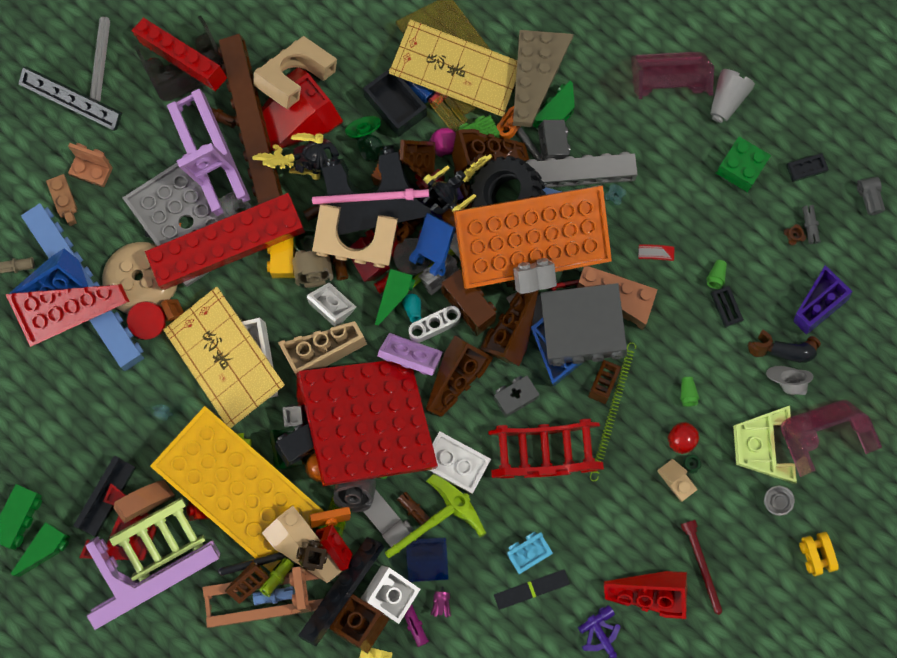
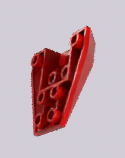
(310, 114)

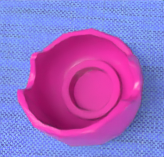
(444, 141)

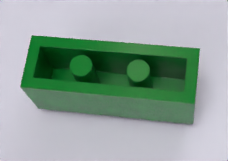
(17, 516)

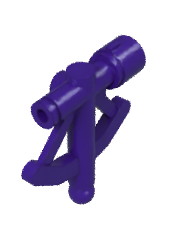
(594, 625)

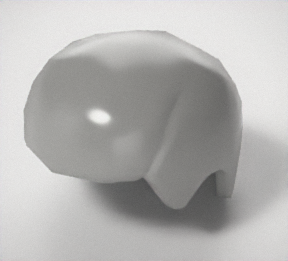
(779, 500)

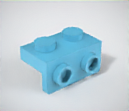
(529, 553)

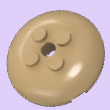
(125, 266)

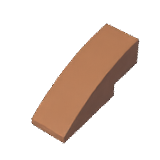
(143, 500)

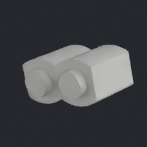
(534, 276)

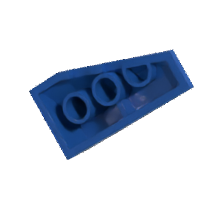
(57, 272)

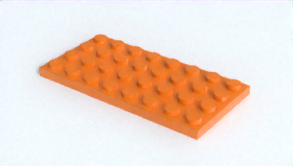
(558, 226)

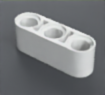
(441, 317)

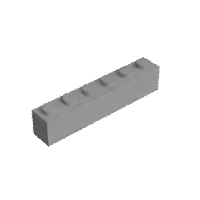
(586, 170)

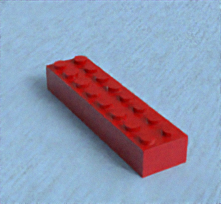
(224, 241)

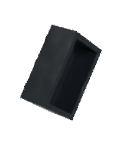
(395, 102)

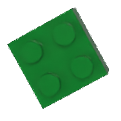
(743, 164)

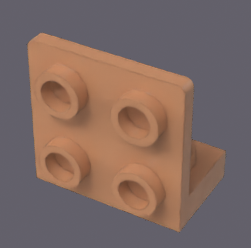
(89, 165)

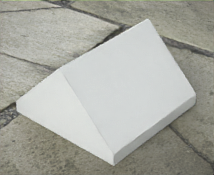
(331, 304)

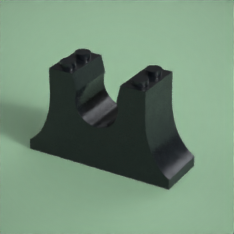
(364, 214)

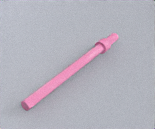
(408, 194)

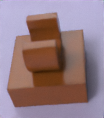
(172, 309)

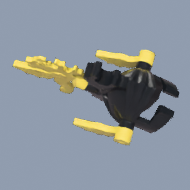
(309, 156)
(444, 194)

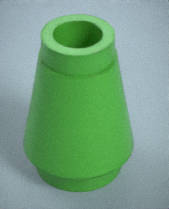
(717, 275)
(689, 393)

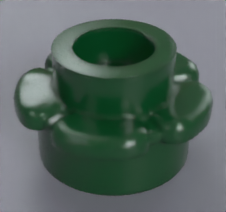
(696, 463)

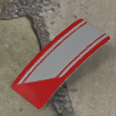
(656, 252)

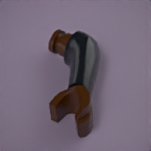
(800, 353)

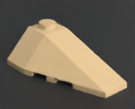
(288, 533)

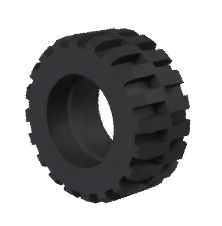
(501, 171)

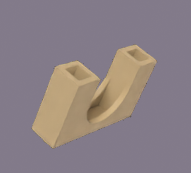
(300, 54)
(328, 242)

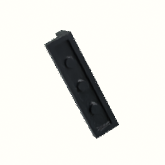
(96, 511)

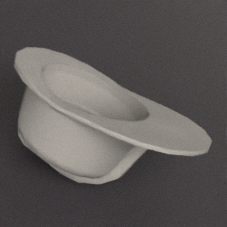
(790, 379)

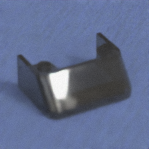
(172, 81)

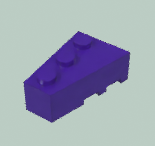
(822, 300)

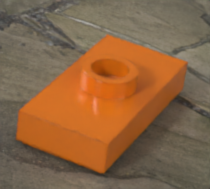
(330, 517)

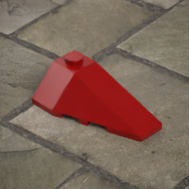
(657, 592)

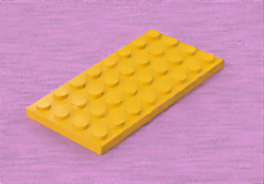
(230, 482)

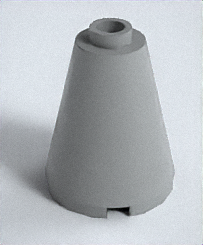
(729, 94)

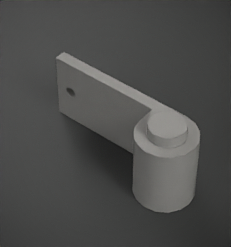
(387, 521)

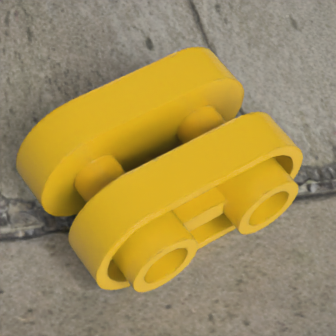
(809, 548)

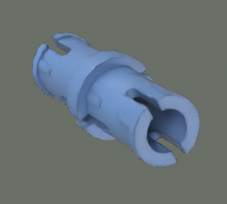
(277, 595)

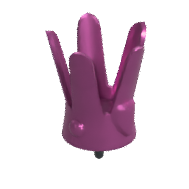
(441, 603)

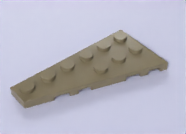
(537, 66)

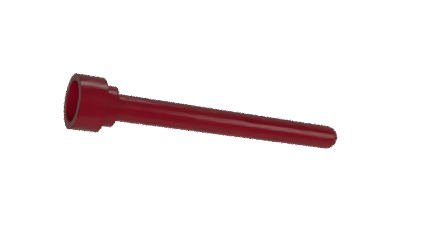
(690, 530)

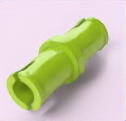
(276, 577)

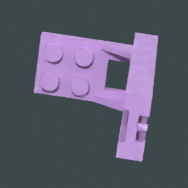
(208, 156)
(132, 593)

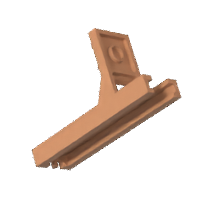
(301, 604)

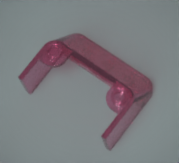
(672, 71)
(802, 436)

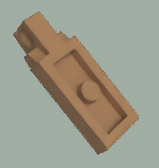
(63, 198)

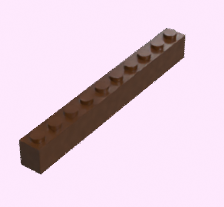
(249, 116)

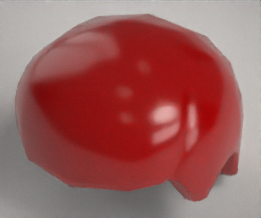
(683, 438)

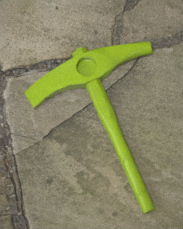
(456, 504)

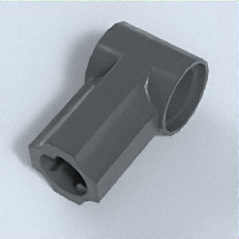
(870, 190)

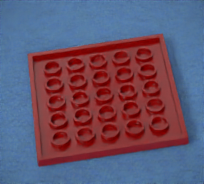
(366, 421)

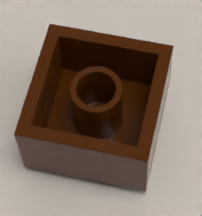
(359, 623)

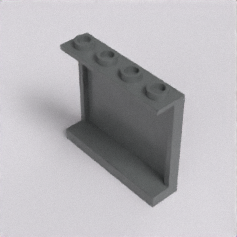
(583, 324)

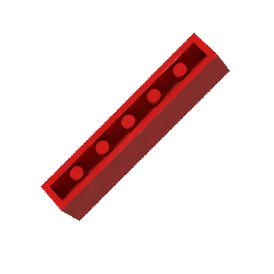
(179, 54)

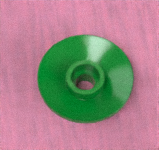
(363, 126)

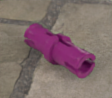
(415, 627)

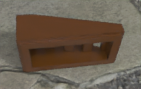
(599, 392)
(250, 569)

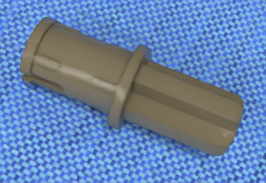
(17, 265)

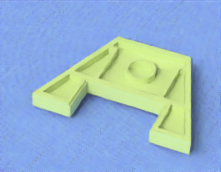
(756, 445)

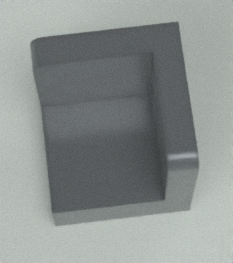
(294, 415)

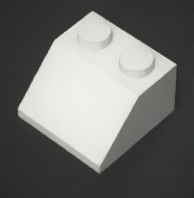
(390, 593)

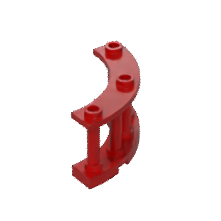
(547, 468)

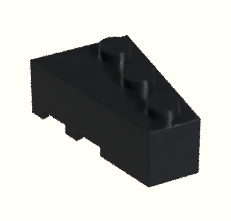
(296, 445)

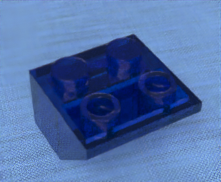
(427, 560)

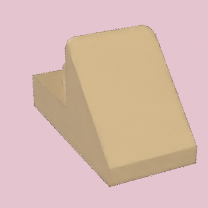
(677, 480)

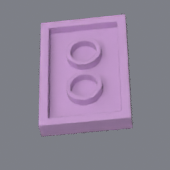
(410, 354)

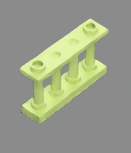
(140, 528)

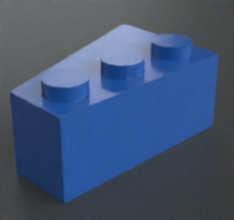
(556, 373)

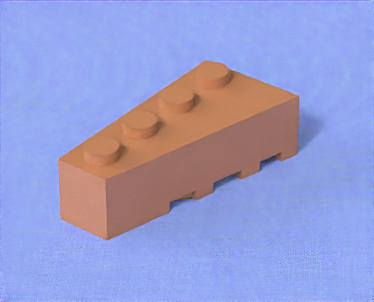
(635, 297)

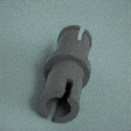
(811, 224)

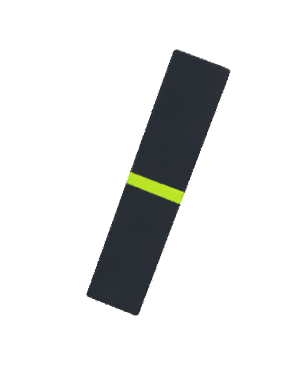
(531, 589)

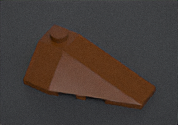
(472, 145)
(418, 156)
(511, 335)
(458, 369)

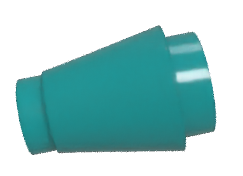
(412, 306)

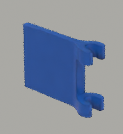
(433, 244)

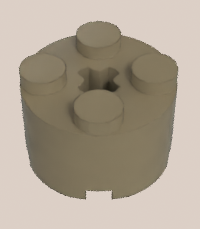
(311, 269)

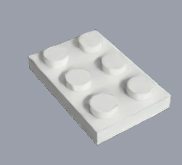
(458, 462)

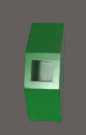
(559, 107)

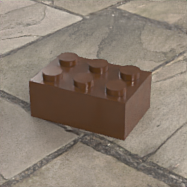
(472, 306)

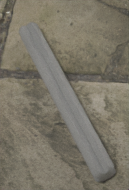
(100, 57)

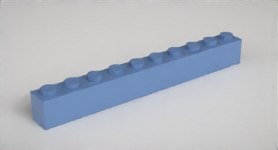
(108, 324)

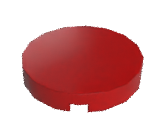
(146, 320)

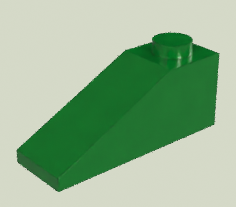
(395, 290)
(44, 546)

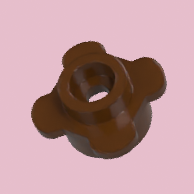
(800, 236)

